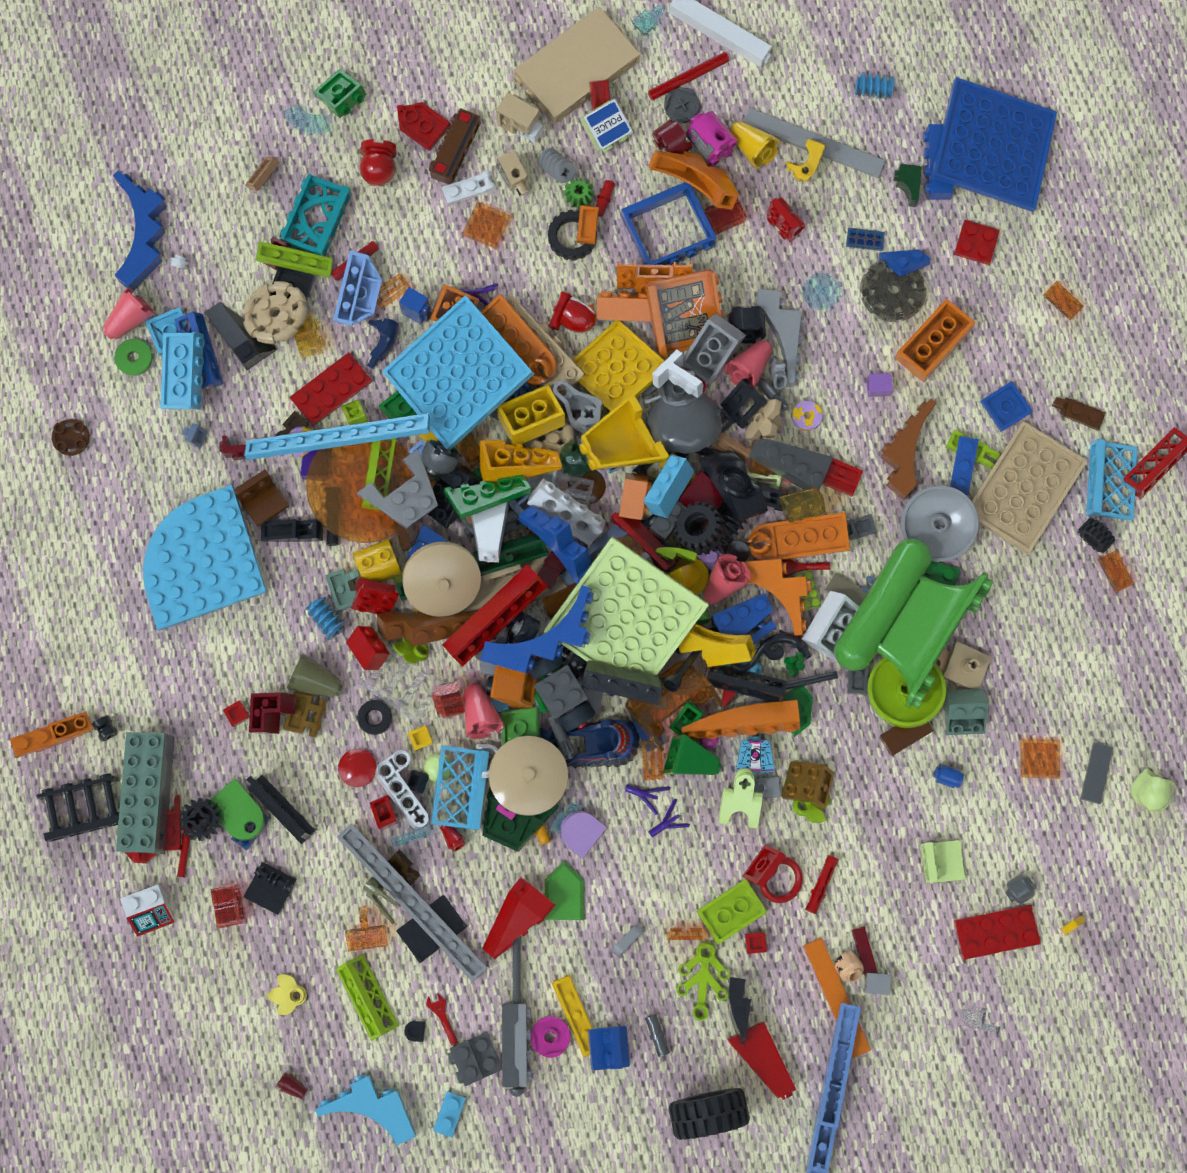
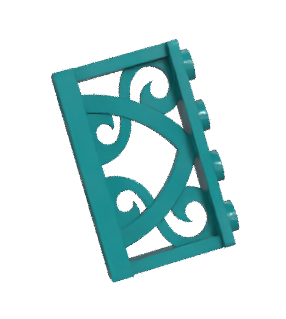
(334, 217)

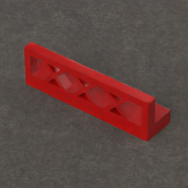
(1167, 462)
(645, 538)

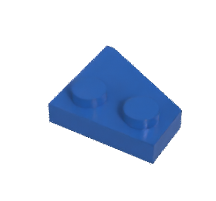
(905, 261)

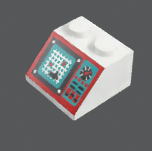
(148, 910)

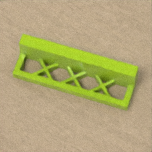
(372, 466)
(363, 999)

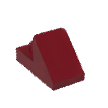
(551, 570)

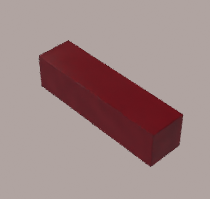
(864, 950)

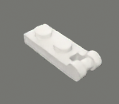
(468, 188)

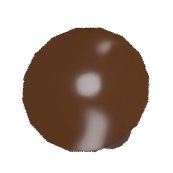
(70, 437)

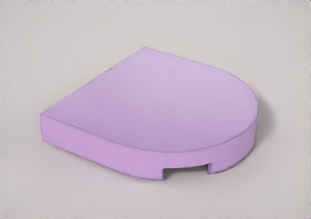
(580, 832)

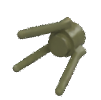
(373, 889)

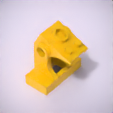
(816, 151)

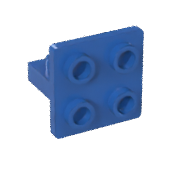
(609, 1048)

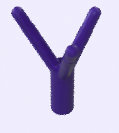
(473, 292)
(646, 793)
(666, 824)

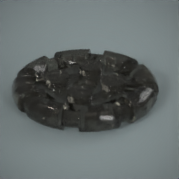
(892, 300)

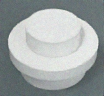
(179, 262)

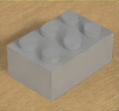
(713, 348)

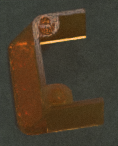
(649, 716)

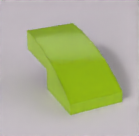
(670, 554)

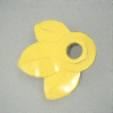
(284, 993)

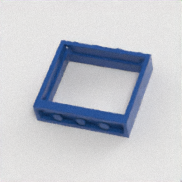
(658, 200)

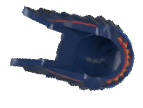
(607, 743)

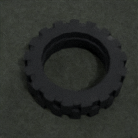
(560, 250)

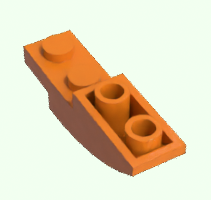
(51, 735)

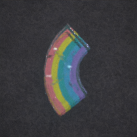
(306, 122)

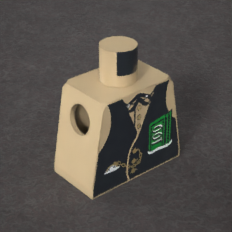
(510, 166)

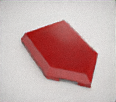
(422, 124)

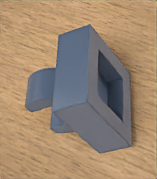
(195, 435)

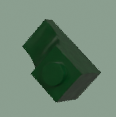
(908, 179)

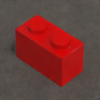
(367, 648)

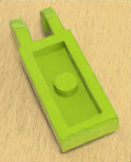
(982, 449)

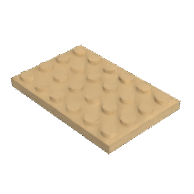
(1026, 487)

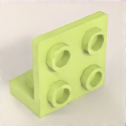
(942, 861)

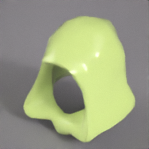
(1152, 791)

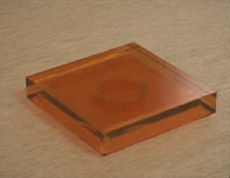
(486, 225)
(1040, 758)

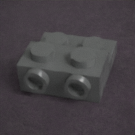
(474, 1059)

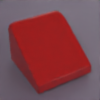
(726, 697)

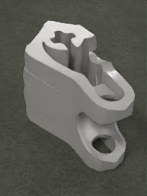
(590, 407)

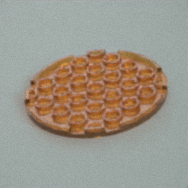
(333, 486)

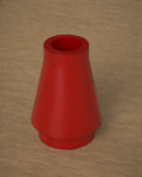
(453, 838)

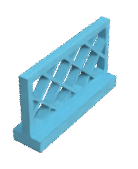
(1097, 475)
(476, 791)

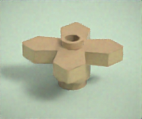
(765, 421)

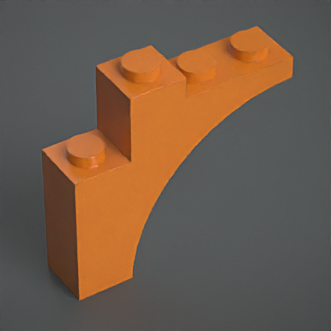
(693, 170)
(770, 576)

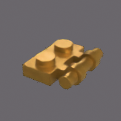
(298, 721)

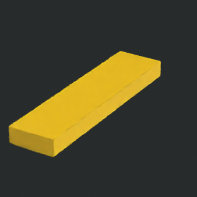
(574, 1012)

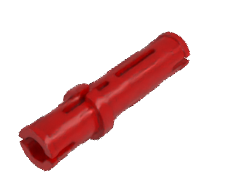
(823, 880)

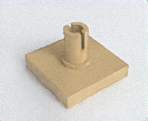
(966, 666)

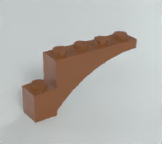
(901, 452)
(420, 628)

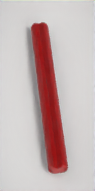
(688, 76)

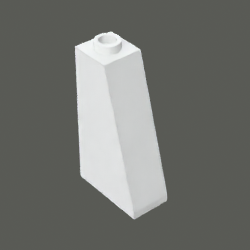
(489, 532)

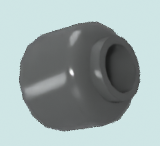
(1020, 889)

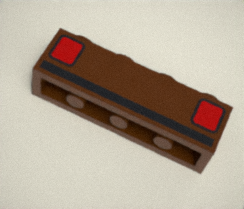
(455, 146)

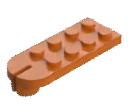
(521, 339)
(801, 539)

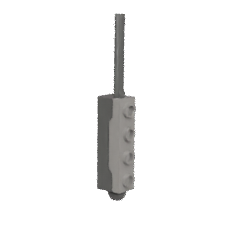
(515, 1034)

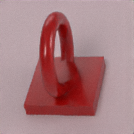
(765, 867)

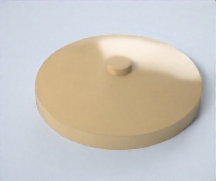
(441, 579)
(528, 775)

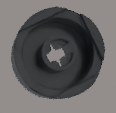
(749, 321)

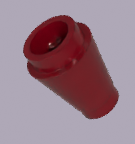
(291, 1086)

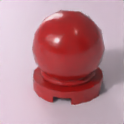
(377, 162)

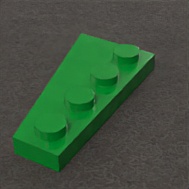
(478, 498)

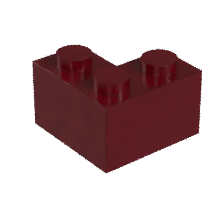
(266, 711)

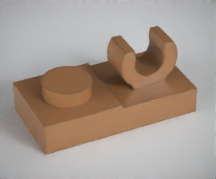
(726, 443)

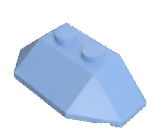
(358, 290)

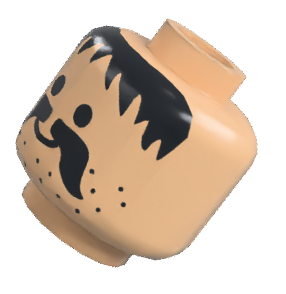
(849, 967)

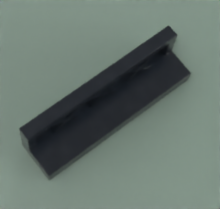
(746, 686)

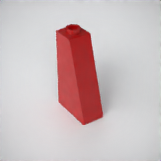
(764, 1060)

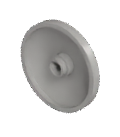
(942, 520)

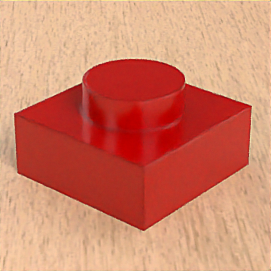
(236, 713)
(755, 943)

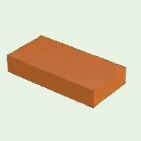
(587, 224)

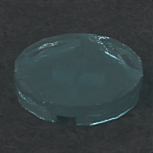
(820, 291)

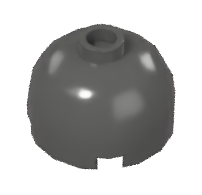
(438, 458)

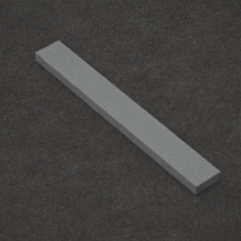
(798, 137)

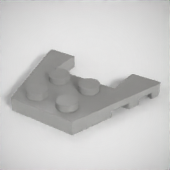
(410, 500)

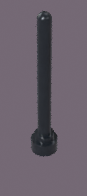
(673, 681)

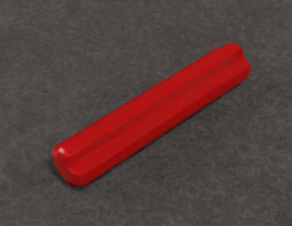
(369, 249)

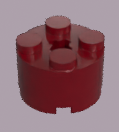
(671, 138)

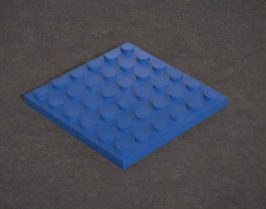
(994, 144)

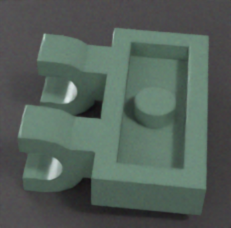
(340, 588)

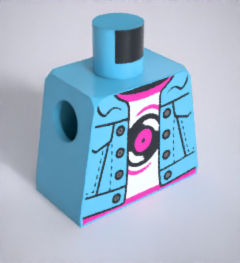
(755, 755)

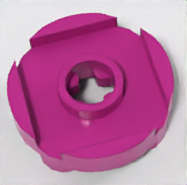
(559, 1043)

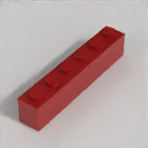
(494, 615)

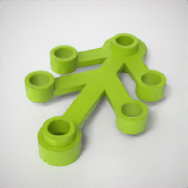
(703, 977)

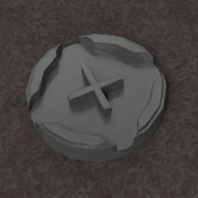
(681, 105)

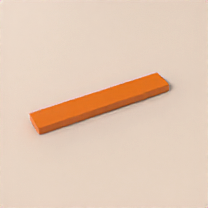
(832, 988)

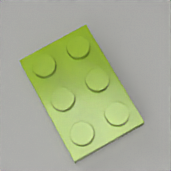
(731, 911)

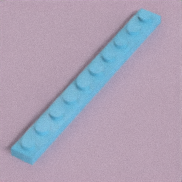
(338, 436)

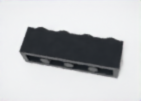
(623, 682)

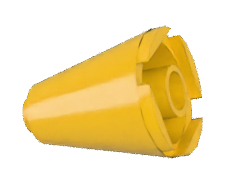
(755, 144)

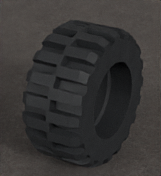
(709, 1113)

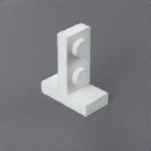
(672, 370)

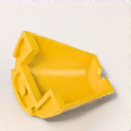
(621, 439)

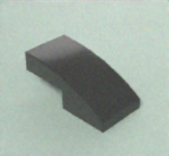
(861, 527)

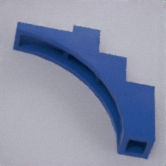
(143, 255)
(559, 538)
(569, 630)

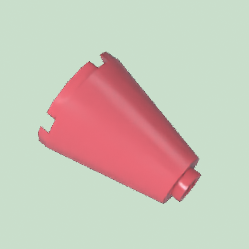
(127, 314)
(749, 363)
(725, 579)
(480, 713)

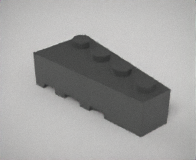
(792, 463)

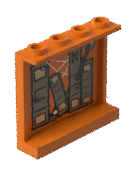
(681, 308)

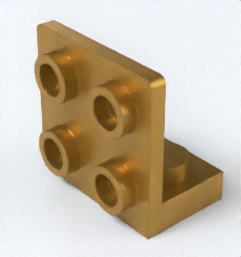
(808, 783)

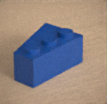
(742, 617)

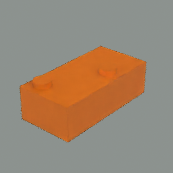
(935, 340)

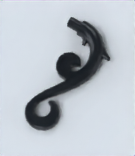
(778, 652)

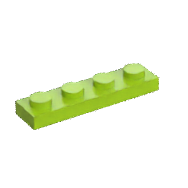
(294, 259)

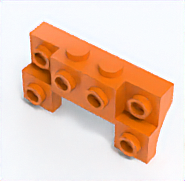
(634, 276)

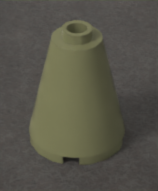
(314, 679)

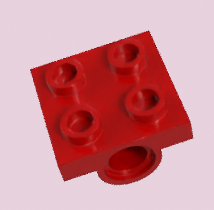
(780, 215)

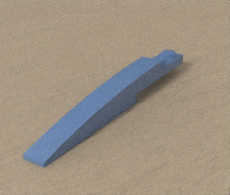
(833, 1089)

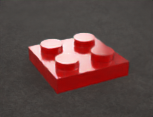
(976, 242)

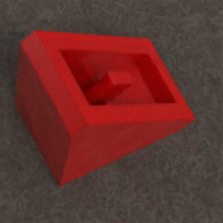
(383, 813)

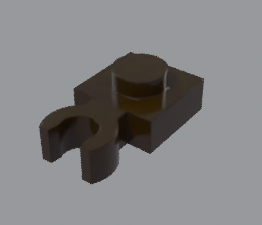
(293, 421)
(403, 867)

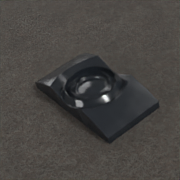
(734, 484)

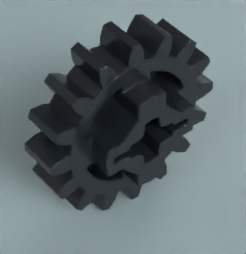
(200, 827)

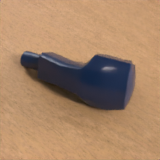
(388, 333)

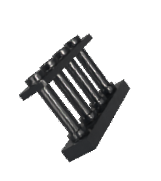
(75, 827)

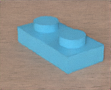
(449, 1114)

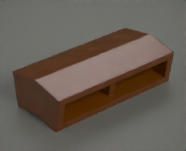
(900, 738)

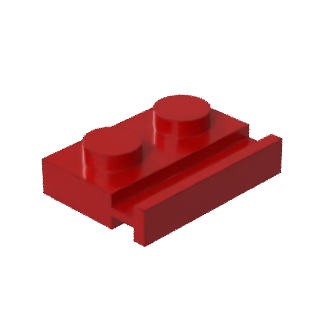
(842, 477)

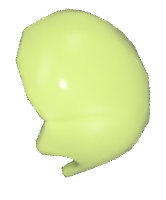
(431, 767)

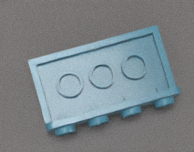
(182, 371)

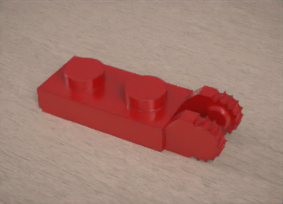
(173, 830)

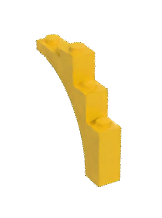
(718, 647)

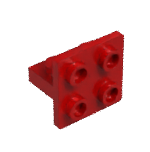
(374, 596)

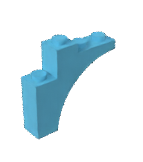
(364, 1100)

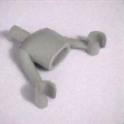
(778, 375)

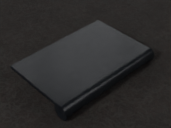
(419, 941)

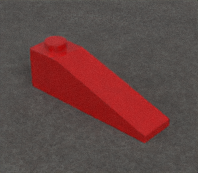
(519, 912)

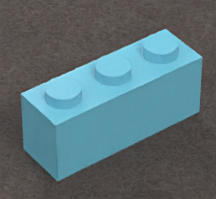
(668, 486)

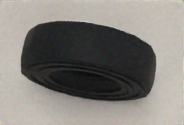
(386, 717)

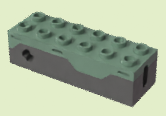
(145, 795)

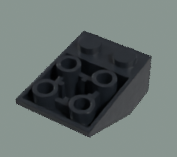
(445, 512)

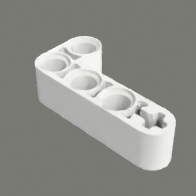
(405, 792)

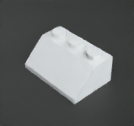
(830, 623)

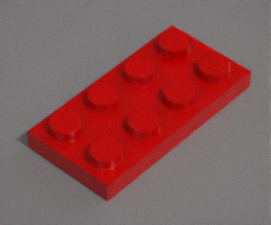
(330, 389)
(997, 932)

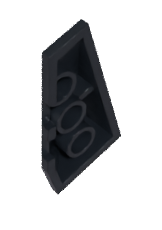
(232, 330)

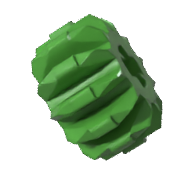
(581, 186)

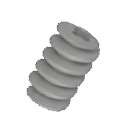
(557, 165)

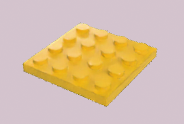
(616, 366)

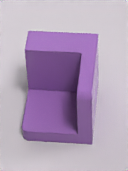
(879, 385)

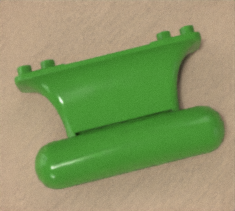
(908, 618)

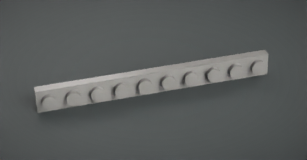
(412, 902)

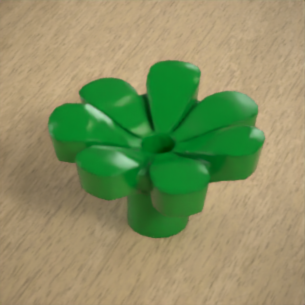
(794, 664)

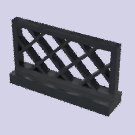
(280, 808)

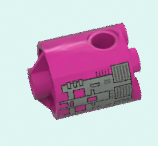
(711, 137)

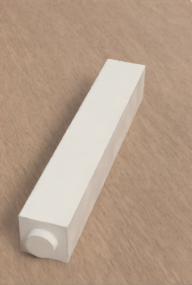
(722, 30)

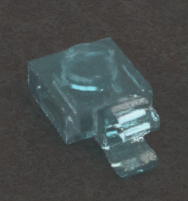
(647, 21)
(556, 824)

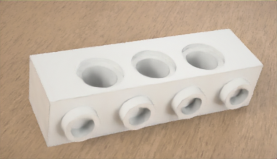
(585, 531)

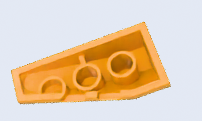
(507, 460)

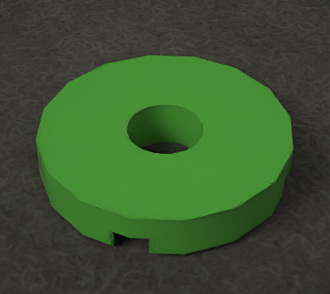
(137, 367)

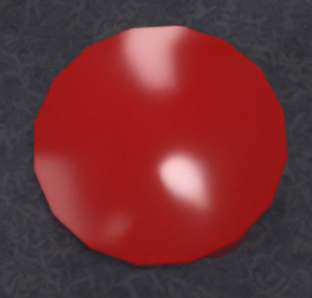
(357, 768)

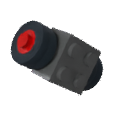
(562, 693)

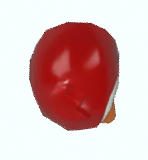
(578, 316)

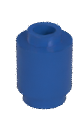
(948, 776)

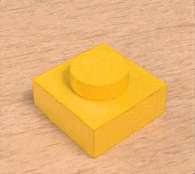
(420, 738)

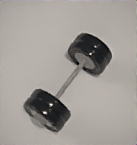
(527, 629)

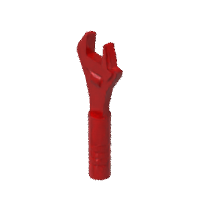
(793, 567)
(439, 1009)

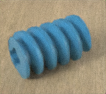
(874, 85)
(325, 618)

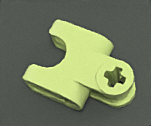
(741, 799)

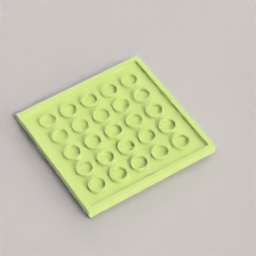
(635, 611)

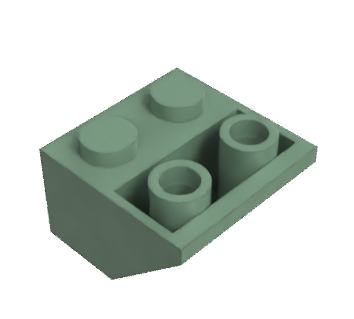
(965, 711)

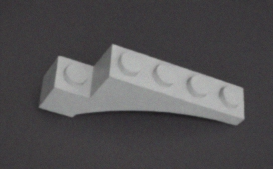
(785, 327)

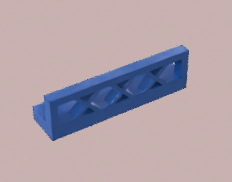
(210, 365)

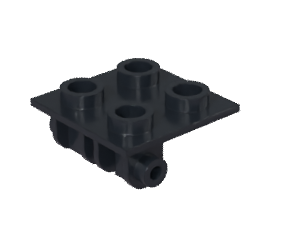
(269, 888)

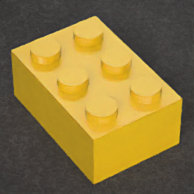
(531, 415)

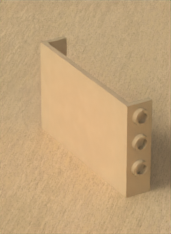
(562, 70)

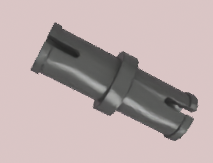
(657, 1035)

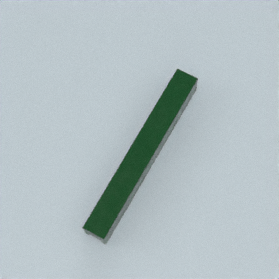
(512, 554)

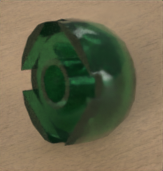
(573, 460)

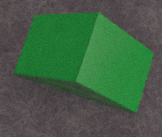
(687, 715)

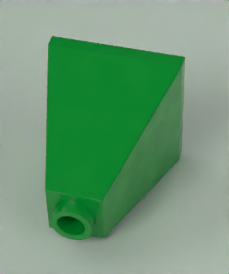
(689, 758)

